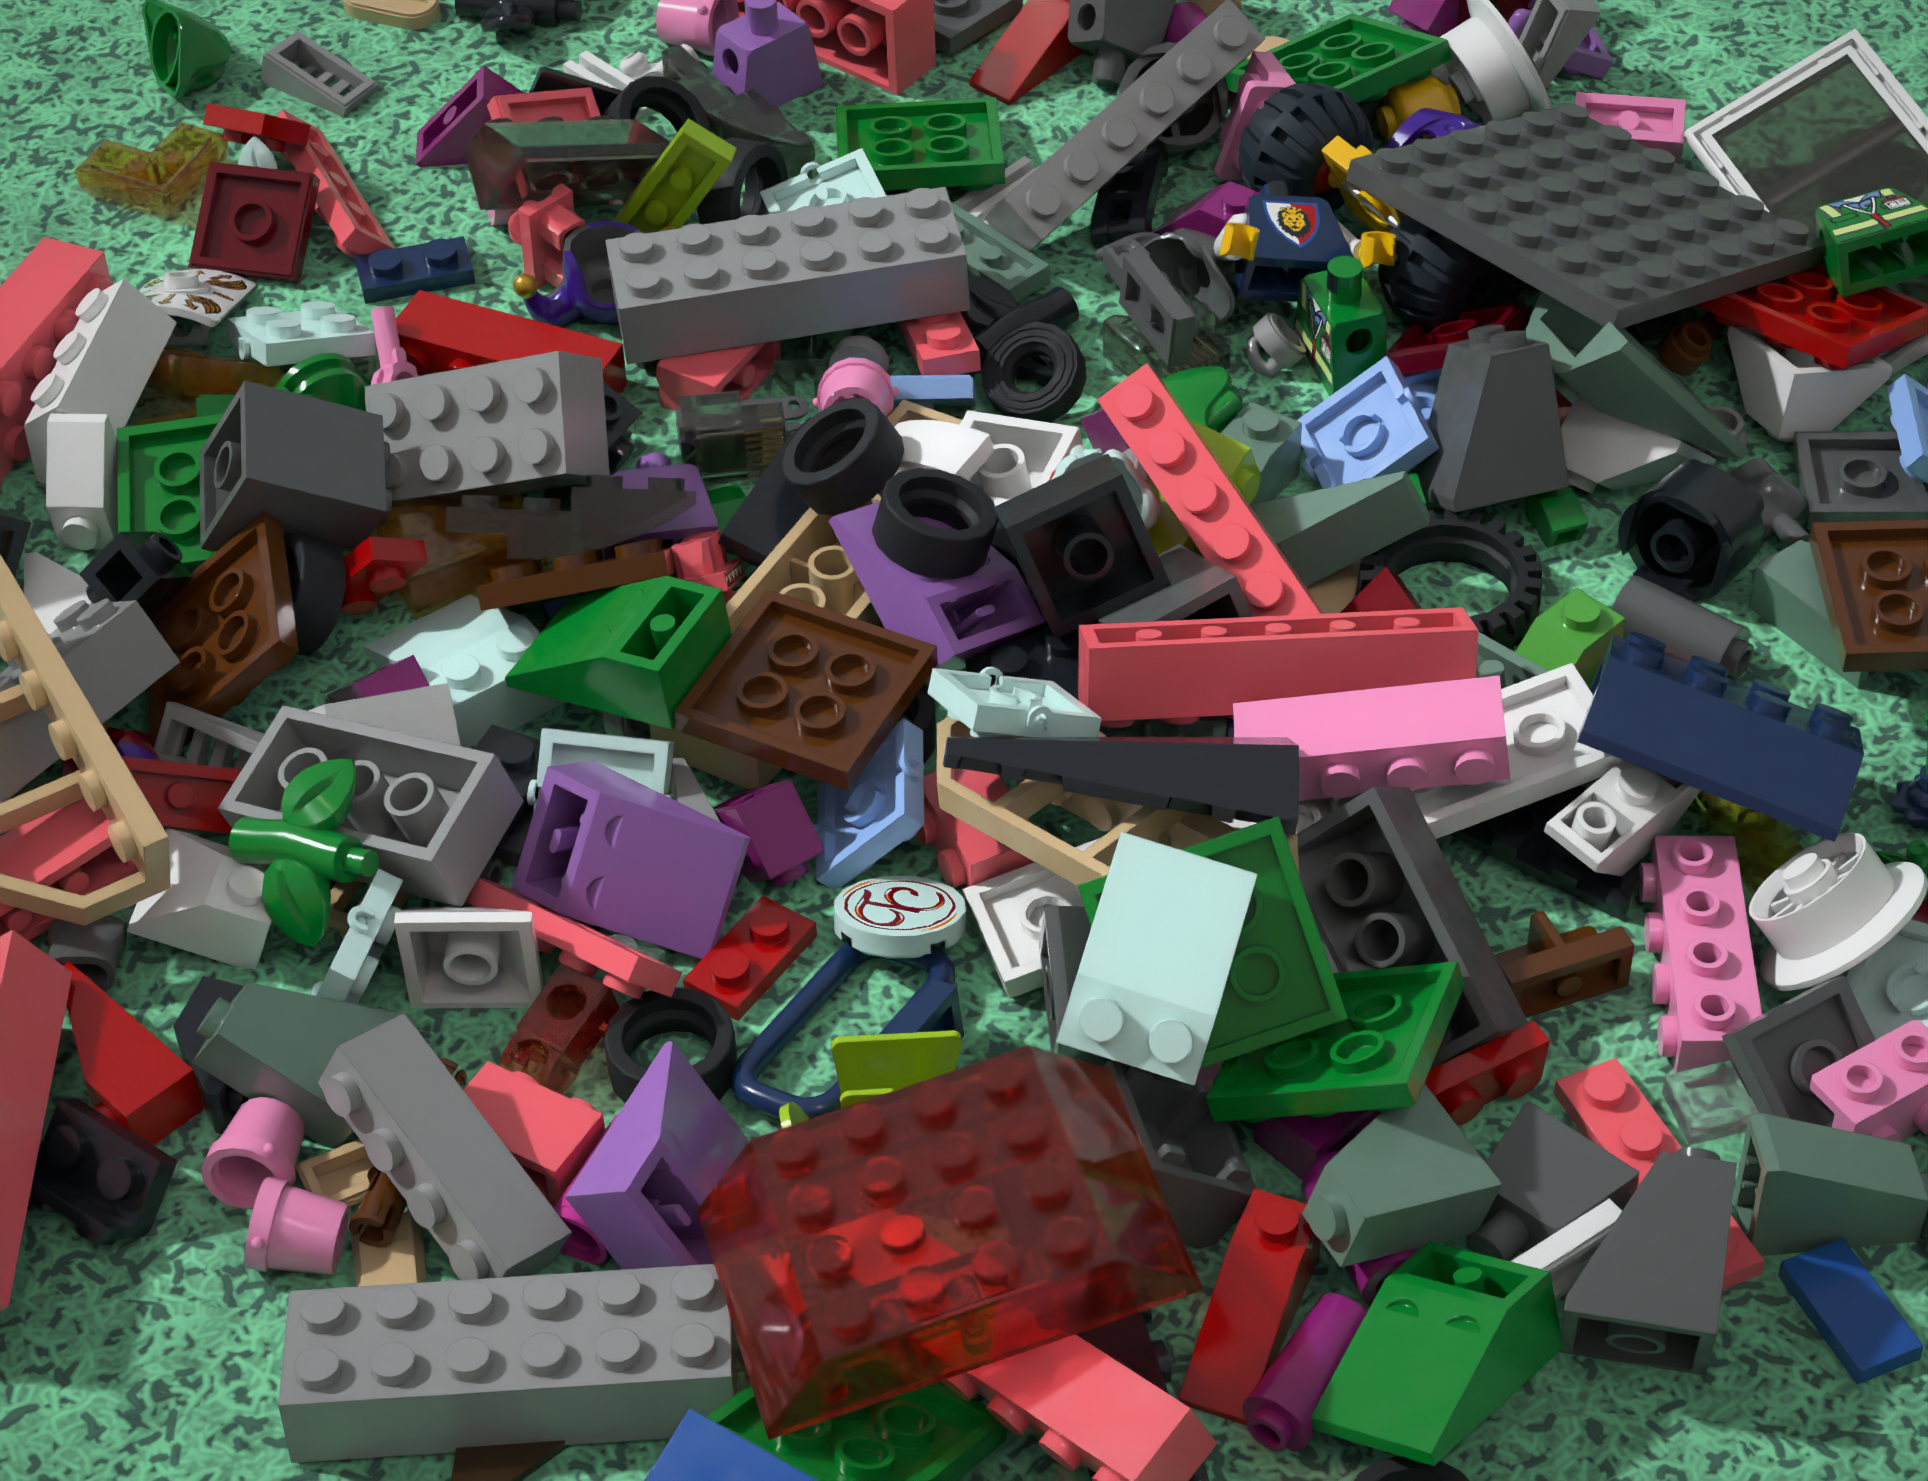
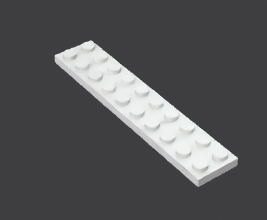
(1543, 757)

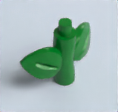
(305, 849)

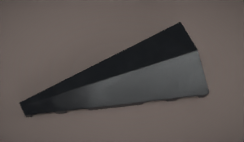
(1199, 775)

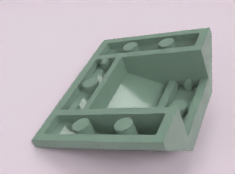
(1624, 378)

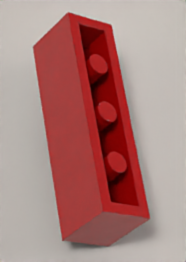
(455, 334)

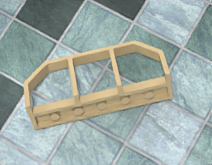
(100, 778)
(1007, 820)

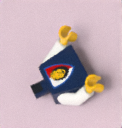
(1289, 237)

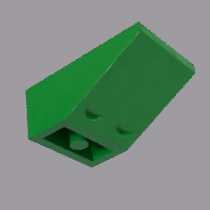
(627, 648)
(1440, 1352)

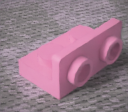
(1260, 81)

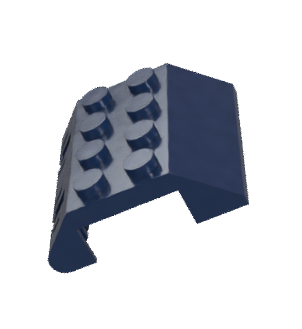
(1723, 734)

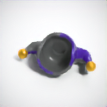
(586, 279)

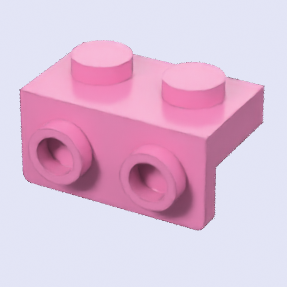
(1650, 120)
(1880, 1086)

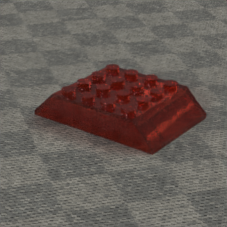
(937, 1234)

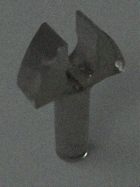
(804, 361)

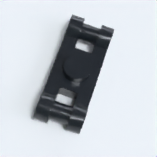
(1130, 196)

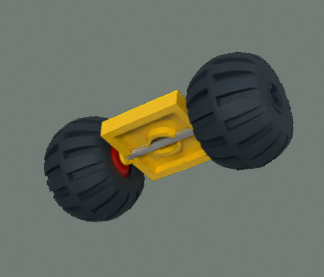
(1308, 141)

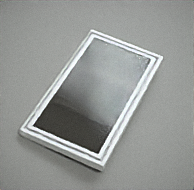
(1819, 134)

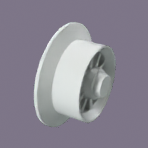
(1492, 67)
(1832, 910)

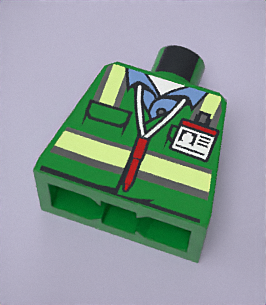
(1873, 239)
(1340, 323)

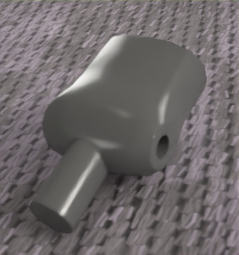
(1781, 501)
(91, 948)

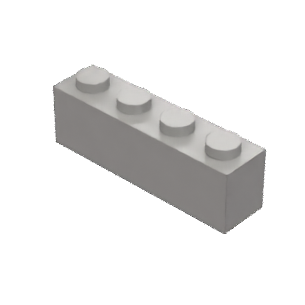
(442, 1154)

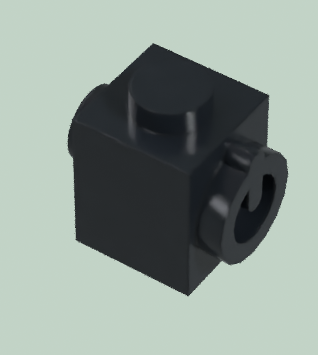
(137, 568)

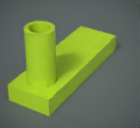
(677, 180)

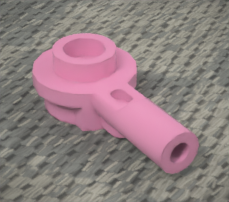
(391, 356)

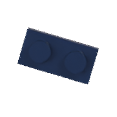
(413, 268)

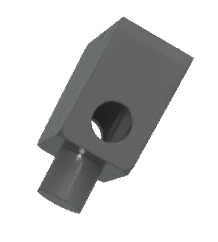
(1117, 32)
(1547, 1182)

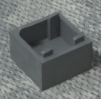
(1188, 1152)

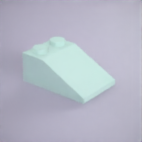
(473, 655)
(1157, 958)

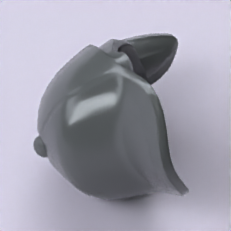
(1191, 262)

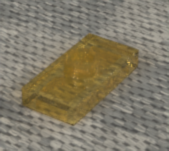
(1760, 840)

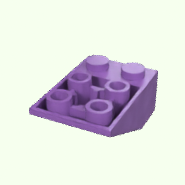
(954, 614)
(629, 859)
(658, 1168)

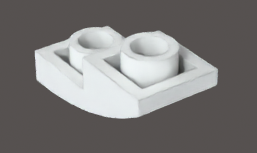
(943, 447)

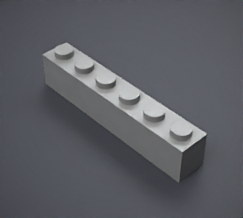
(1125, 127)

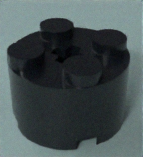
(1693, 518)

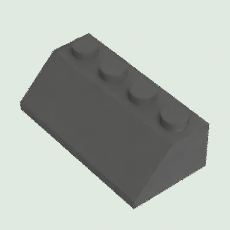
(1393, 902)

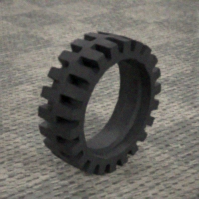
(1480, 547)

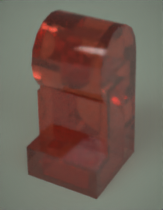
(560, 1029)

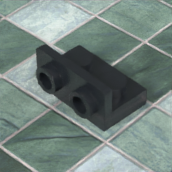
(99, 1175)

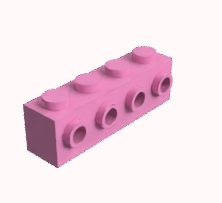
(1388, 736)
(1701, 946)

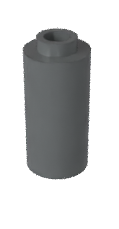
(1683, 626)

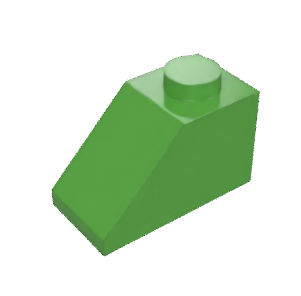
(1572, 632)

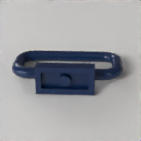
(930, 1009)

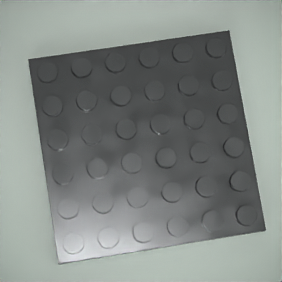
(1588, 214)

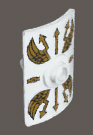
(198, 296)

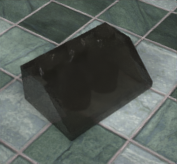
(592, 157)

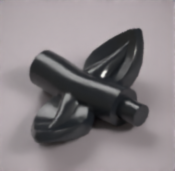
(518, 15)
(996, 312)

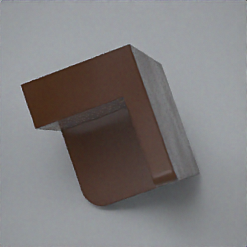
(1565, 966)

